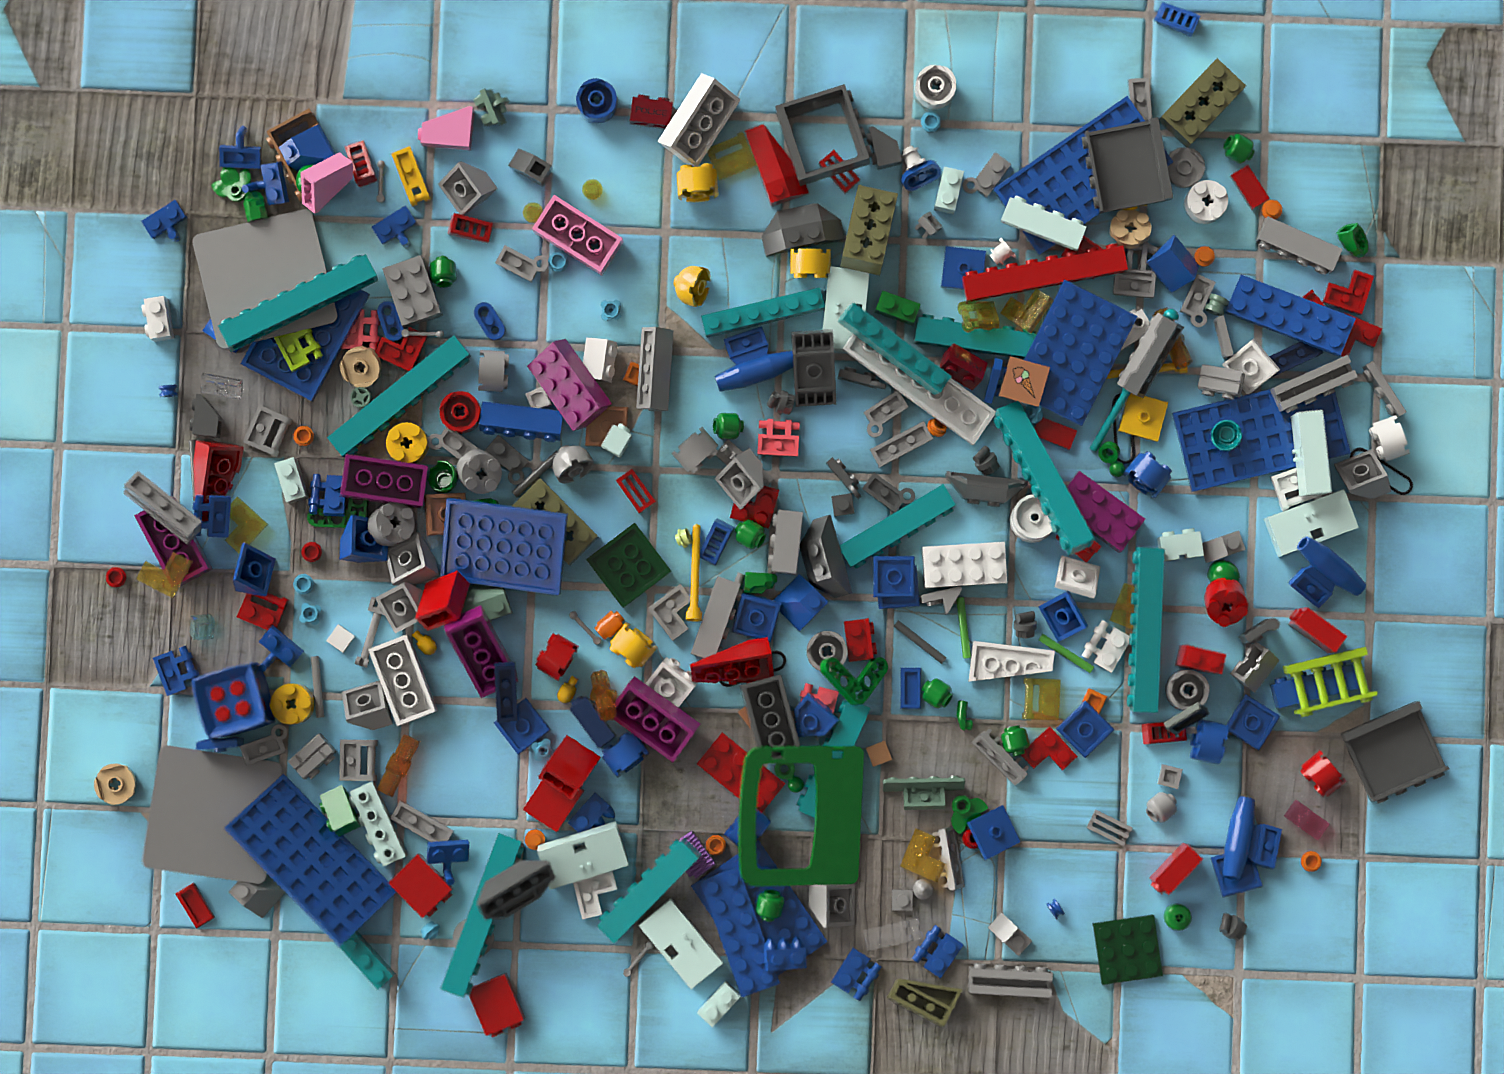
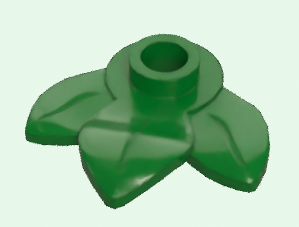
(230, 182)
(972, 810)

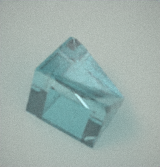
(202, 627)

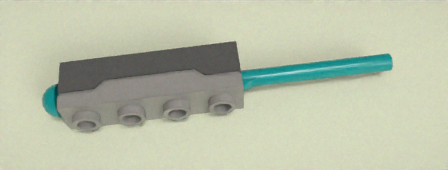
(1144, 364)

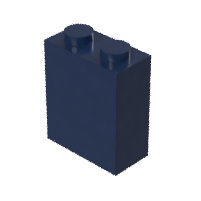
(588, 717)

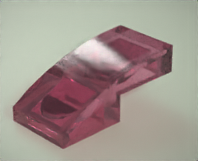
(1306, 820)

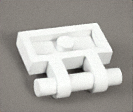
(1111, 650)

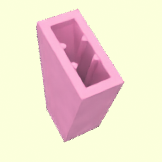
(449, 130)
(325, 180)

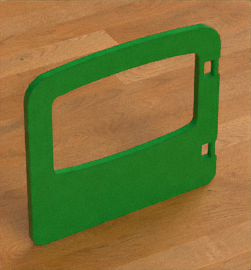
(836, 816)

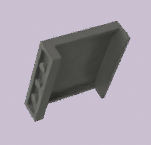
(1127, 166)
(1394, 752)

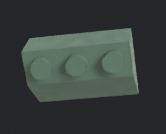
(491, 598)

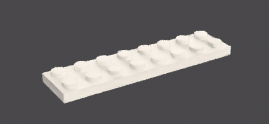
(952, 407)

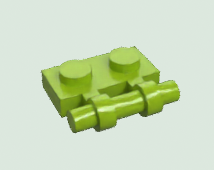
(293, 351)

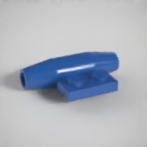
(752, 361)
(1325, 572)
(1248, 841)

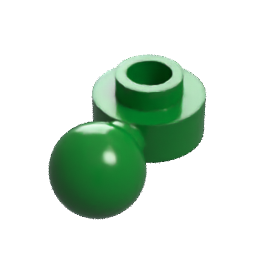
(1116, 467)
(795, 783)

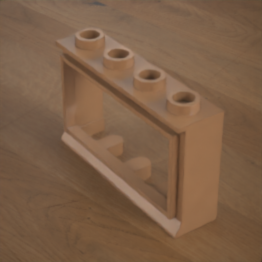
(274, 141)

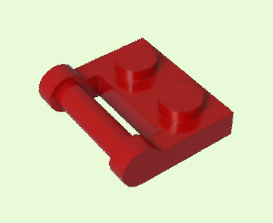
(261, 615)

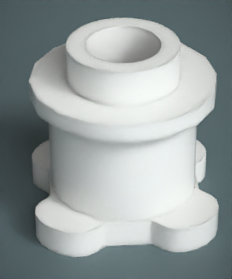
(912, 157)
(1001, 252)

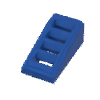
(1179, 12)
(713, 531)

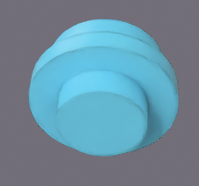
(930, 121)
(558, 261)
(303, 584)
(430, 930)

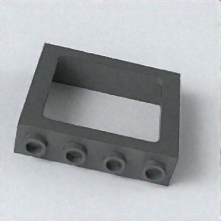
(813, 102)

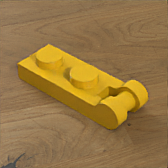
(410, 175)

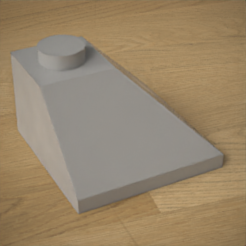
(466, 187)
(1364, 475)
(742, 478)
(411, 561)
(400, 605)
(367, 706)
(258, 897)
(833, 904)

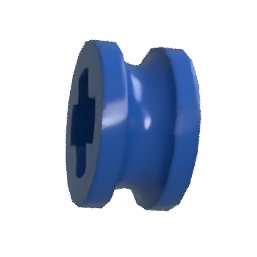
(168, 391)
(1055, 908)

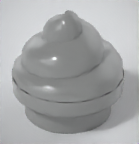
(923, 889)

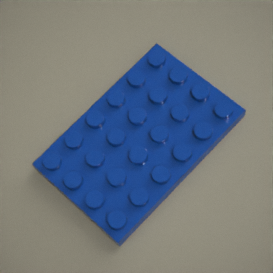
(1080, 347)
(269, 361)
(504, 545)
(794, 919)

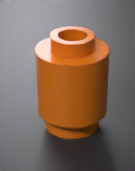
(609, 624)

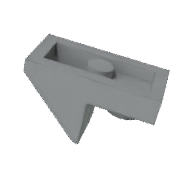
(1223, 546)
(948, 598)
(1009, 934)

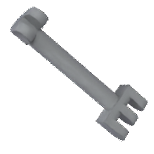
(363, 659)

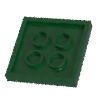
(628, 565)
(1127, 949)

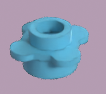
(610, 315)
(1034, 413)
(306, 608)
(537, 746)

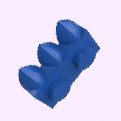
(591, 814)
(784, 956)

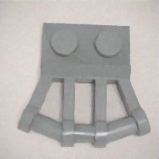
(1134, 281)

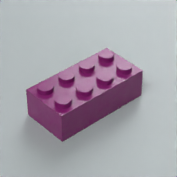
(569, 384)
(383, 481)
(1104, 513)
(164, 543)
(477, 648)
(654, 719)

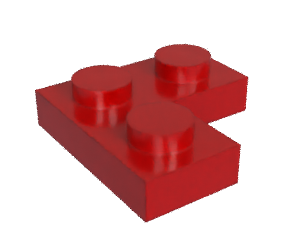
(1351, 298)
(1362, 332)
(402, 355)
(760, 510)
(1050, 745)

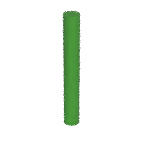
(963, 627)
(1066, 653)

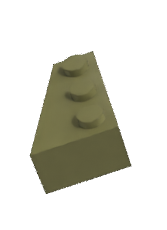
(925, 1000)

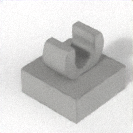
(929, 223)

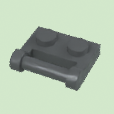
(1255, 633)

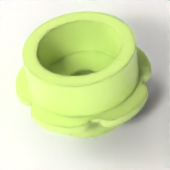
(683, 538)

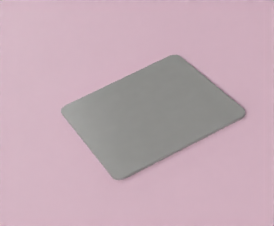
(258, 262)
(193, 803)

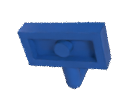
(240, 155)
(272, 182)
(164, 220)
(394, 226)
(997, 373)
(280, 647)
(447, 852)

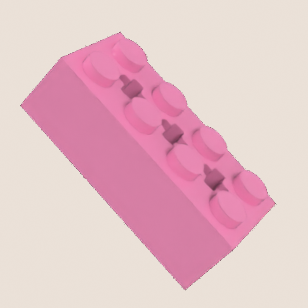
(579, 248)

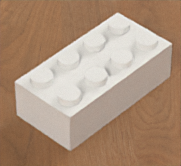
(699, 120)
(964, 565)
(403, 680)

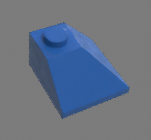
(306, 148)
(358, 544)
(800, 602)

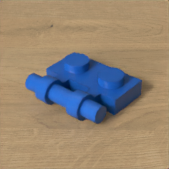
(332, 504)
(218, 514)
(170, 672)
(942, 956)
(850, 971)

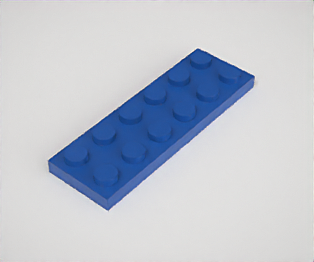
(1290, 315)
(739, 931)

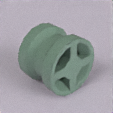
(1216, 305)
(360, 394)

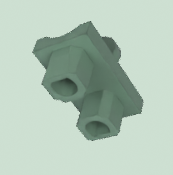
(495, 107)

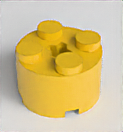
(697, 182)
(810, 262)
(398, 436)
(633, 646)
(280, 704)

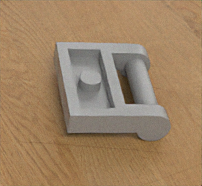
(261, 428)
(351, 760)

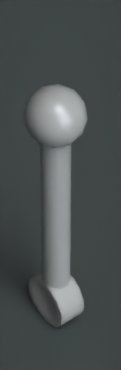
(380, 198)
(405, 333)
(573, 615)
(627, 972)

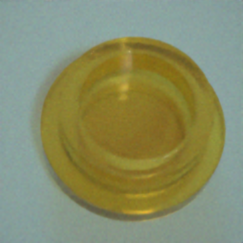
(592, 189)
(532, 212)

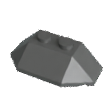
(801, 229)
(984, 488)
(824, 558)
(514, 889)

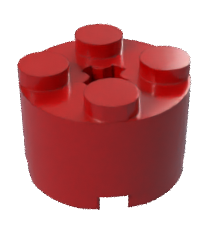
(449, 413)
(1225, 601)
(557, 656)
(1323, 774)

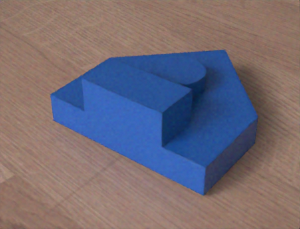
(813, 717)

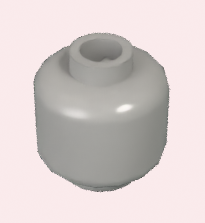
(1161, 807)

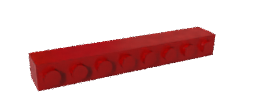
(1044, 273)

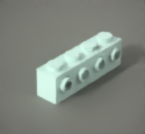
(1043, 223)
(376, 819)

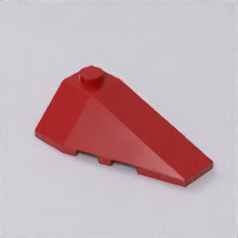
(774, 167)
(215, 468)
(740, 663)

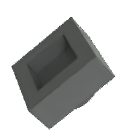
(842, 504)

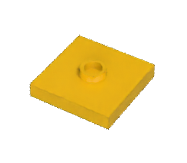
(1143, 417)

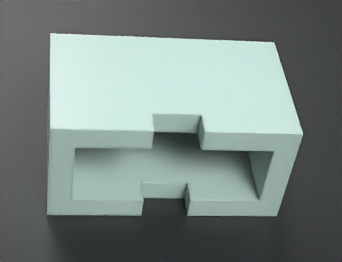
(948, 190)
(617, 440)
(291, 480)
(1184, 544)
(718, 1004)

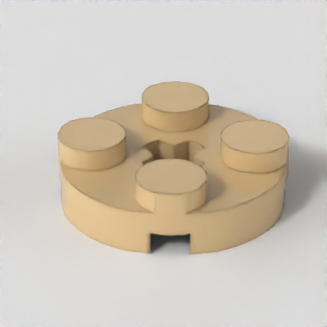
(1132, 218)
(368, 358)
(105, 777)

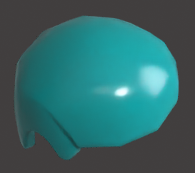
(1226, 435)

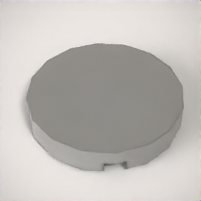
(1187, 167)

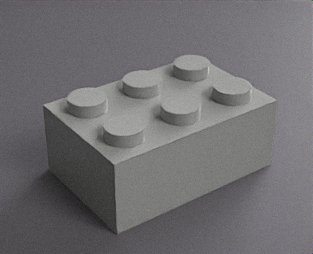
(412, 291)
(785, 542)

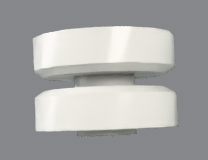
(1024, 526)

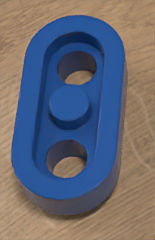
(920, 175)
(389, 321)
(490, 321)

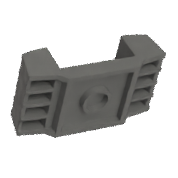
(814, 367)

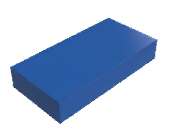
(910, 688)

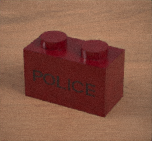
(651, 112)
(963, 366)

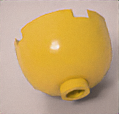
(691, 285)

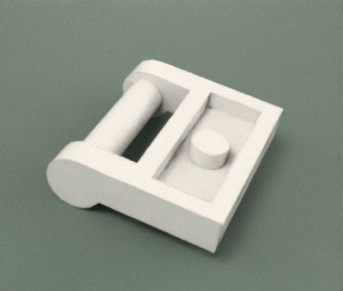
(1285, 483)

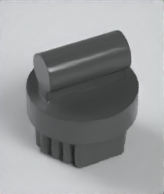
(782, 402)
(986, 461)
(1025, 624)
(1232, 926)

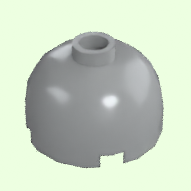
(571, 462)

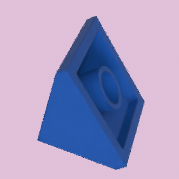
(1173, 264)
(253, 571)
(1063, 616)

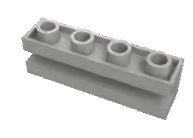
(1298, 245)
(654, 369)
(1314, 383)
(162, 507)
(716, 617)
(1010, 981)

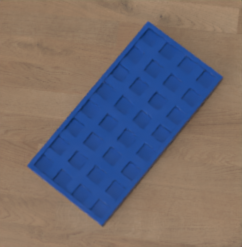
(1061, 175)
(1264, 443)
(309, 861)

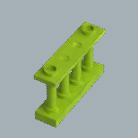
(1316, 665)

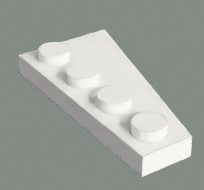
(1001, 660)

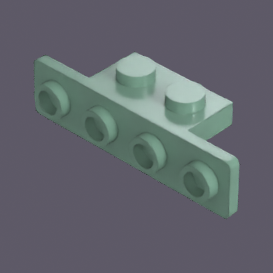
(923, 793)

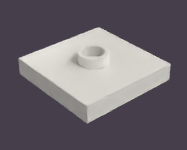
(1254, 363)
(1077, 577)

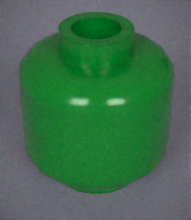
(1238, 148)
(443, 271)
(728, 426)
(750, 534)
(937, 693)
(1015, 740)
(770, 905)
(1177, 909)

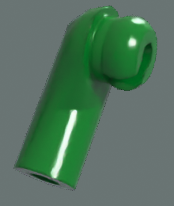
(962, 715)

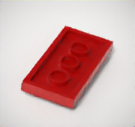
(725, 764)

